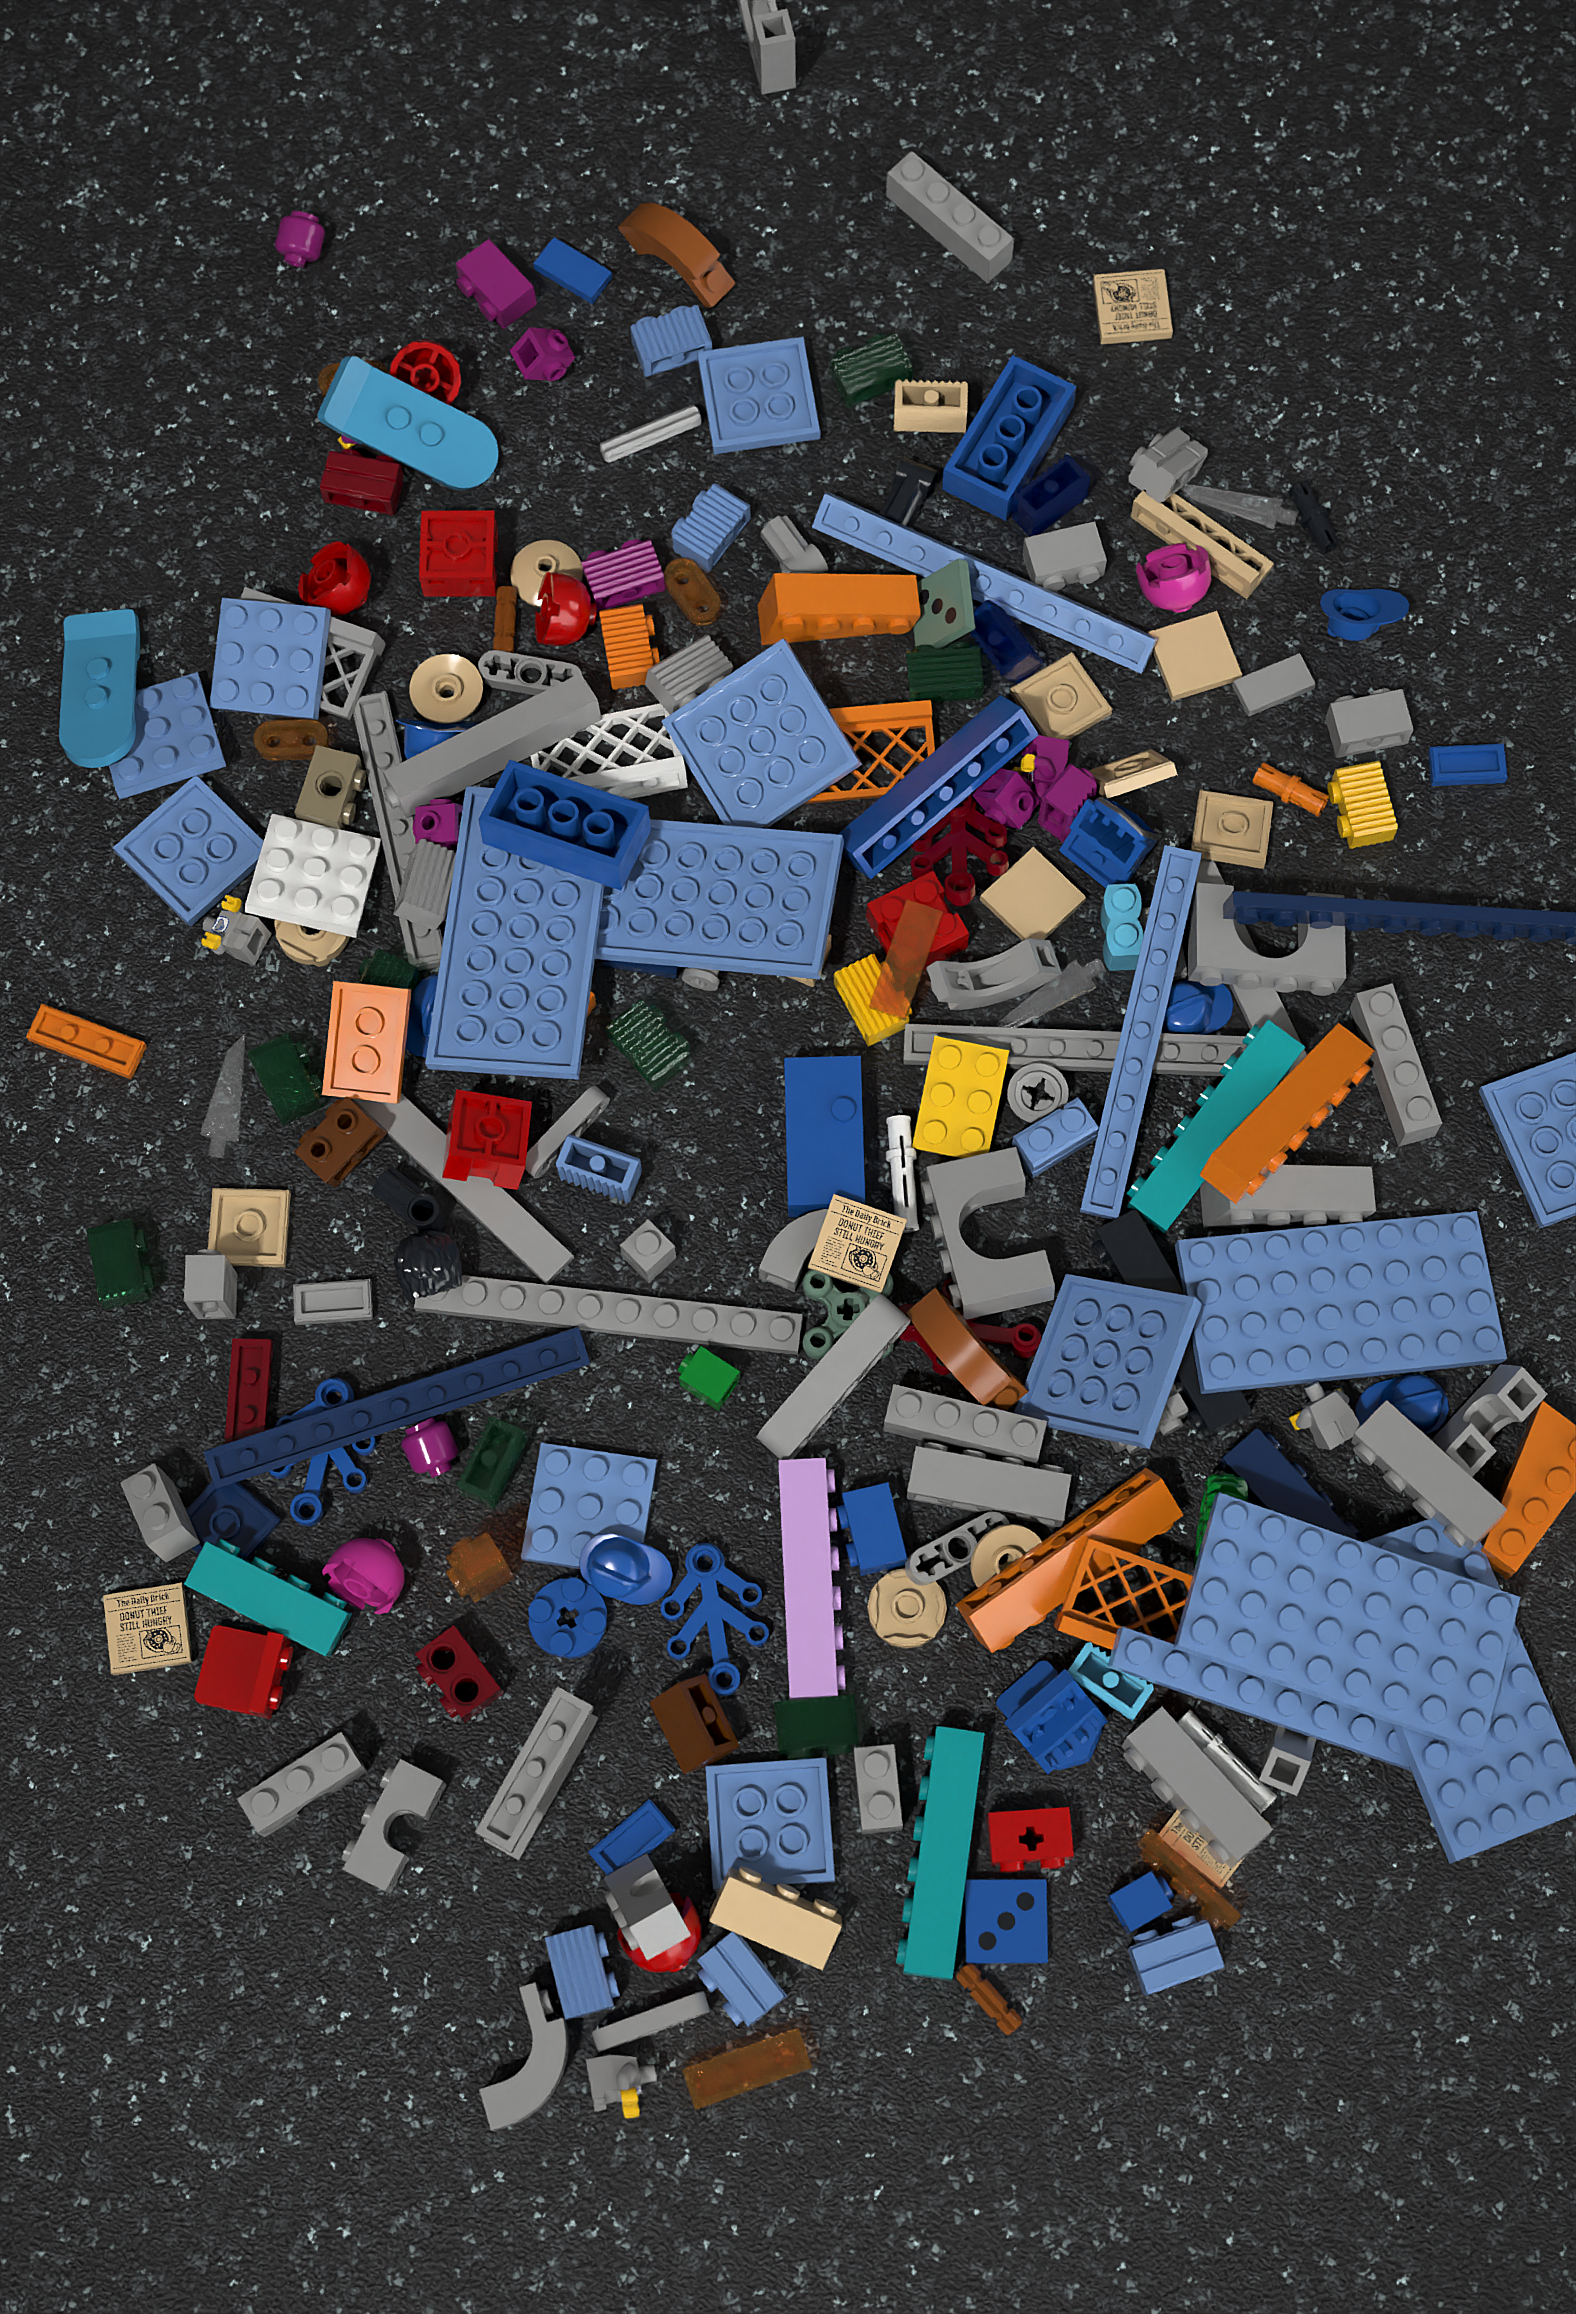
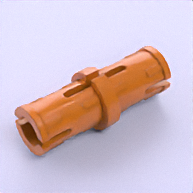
(1291, 789)

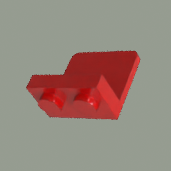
(243, 1671)

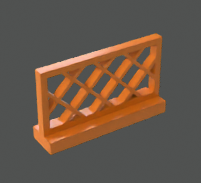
(882, 719)
(1100, 1631)

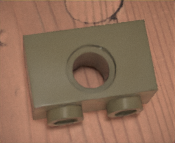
(328, 770)

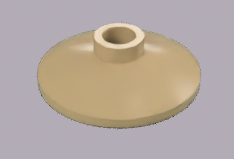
(525, 570)
(442, 674)
(1009, 1539)

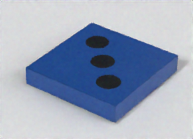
(1006, 1922)

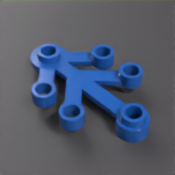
(319, 1462)
(713, 1610)

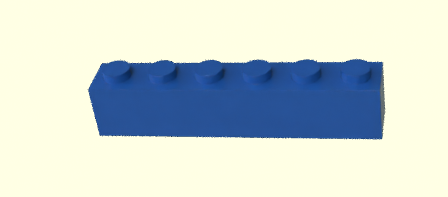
(936, 786)

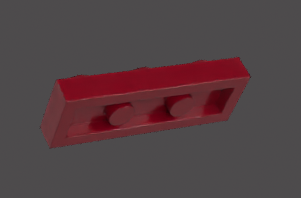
(248, 1387)

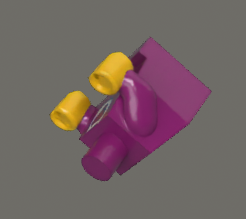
(1043, 762)

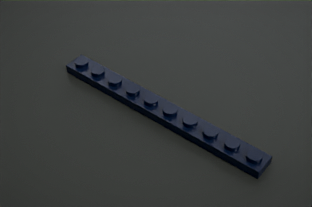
(1400, 916)
(396, 1407)

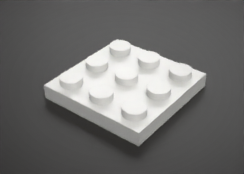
(313, 875)

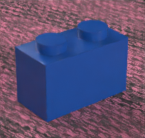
(872, 1528)

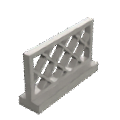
(351, 640)

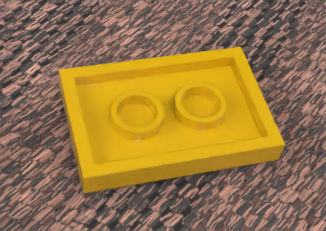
(960, 1098)

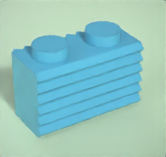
(1113, 1687)

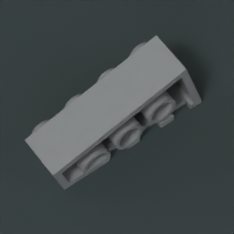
(1295, 1197)

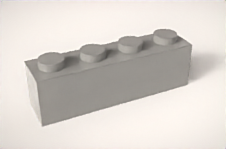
(949, 217)
(1396, 1065)
(964, 1425)
(1428, 1476)
(987, 1485)
(1196, 1788)

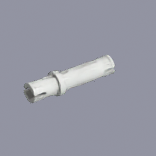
(902, 1170)
(1231, 1766)

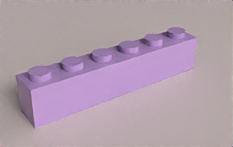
(808, 1579)

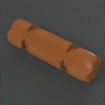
(505, 619)
(988, 1998)

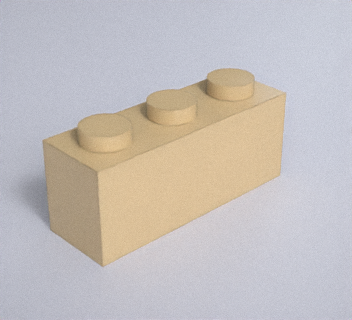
(776, 1916)

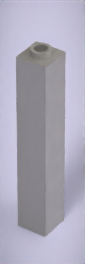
(491, 744)

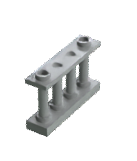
(537, 1773)

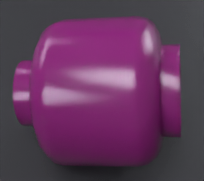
(299, 238)
(430, 1447)

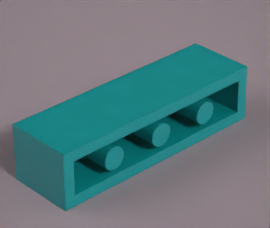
(268, 1598)

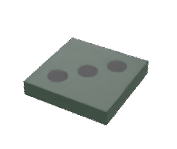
(944, 606)

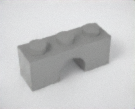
(1502, 1399)
(309, 1777)
(405, 1792)
(644, 1908)

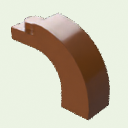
(672, 238)
(964, 1352)

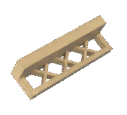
(1174, 529)

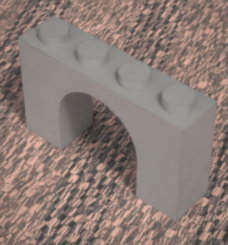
(770, 44)
(1221, 958)
(983, 1283)

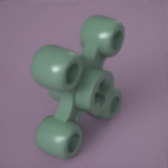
(835, 1302)

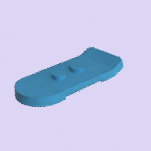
(409, 426)
(99, 686)

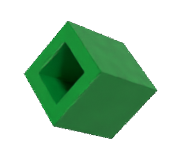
(708, 1377)

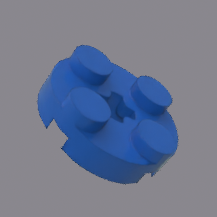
(569, 1595)

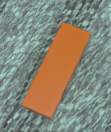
(86, 1041)

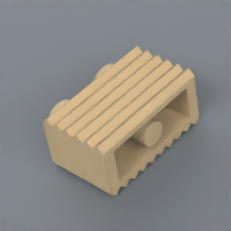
(930, 406)

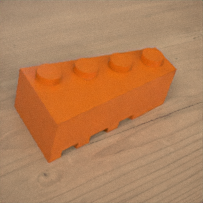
(836, 606)
(1534, 1489)

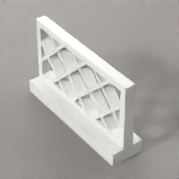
(642, 778)

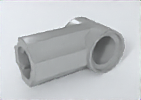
(792, 549)

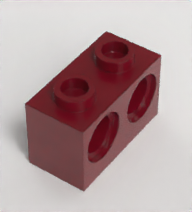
(464, 1670)

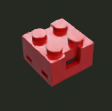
(458, 553)
(885, 912)
(487, 1138)

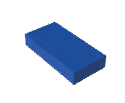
(573, 270)
(1467, 764)
(632, 1838)

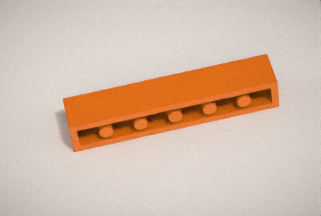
(1287, 1113)
(1041, 1578)

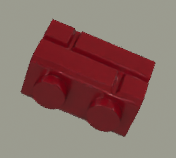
(362, 481)

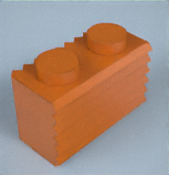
(627, 645)

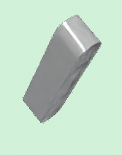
(833, 1378)

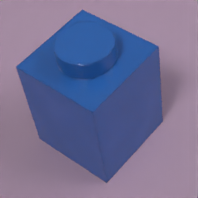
(1141, 1901)

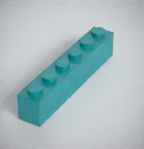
(1222, 1110)
(943, 1853)

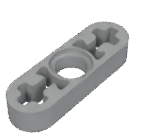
(503, 680)
(572, 1122)
(928, 1551)
(651, 2021)

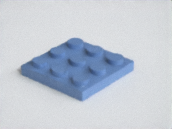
(758, 395)
(270, 658)
(171, 739)
(191, 850)
(583, 1496)
(771, 1821)

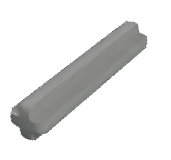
(650, 433)

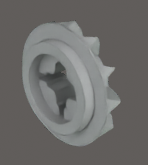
(1028, 1076)

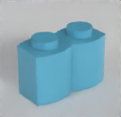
(1121, 924)

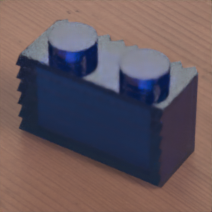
(1050, 496)
(1004, 643)

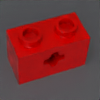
(1008, 1827)

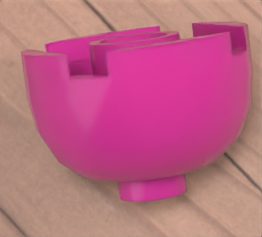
(1175, 577)
(366, 1573)

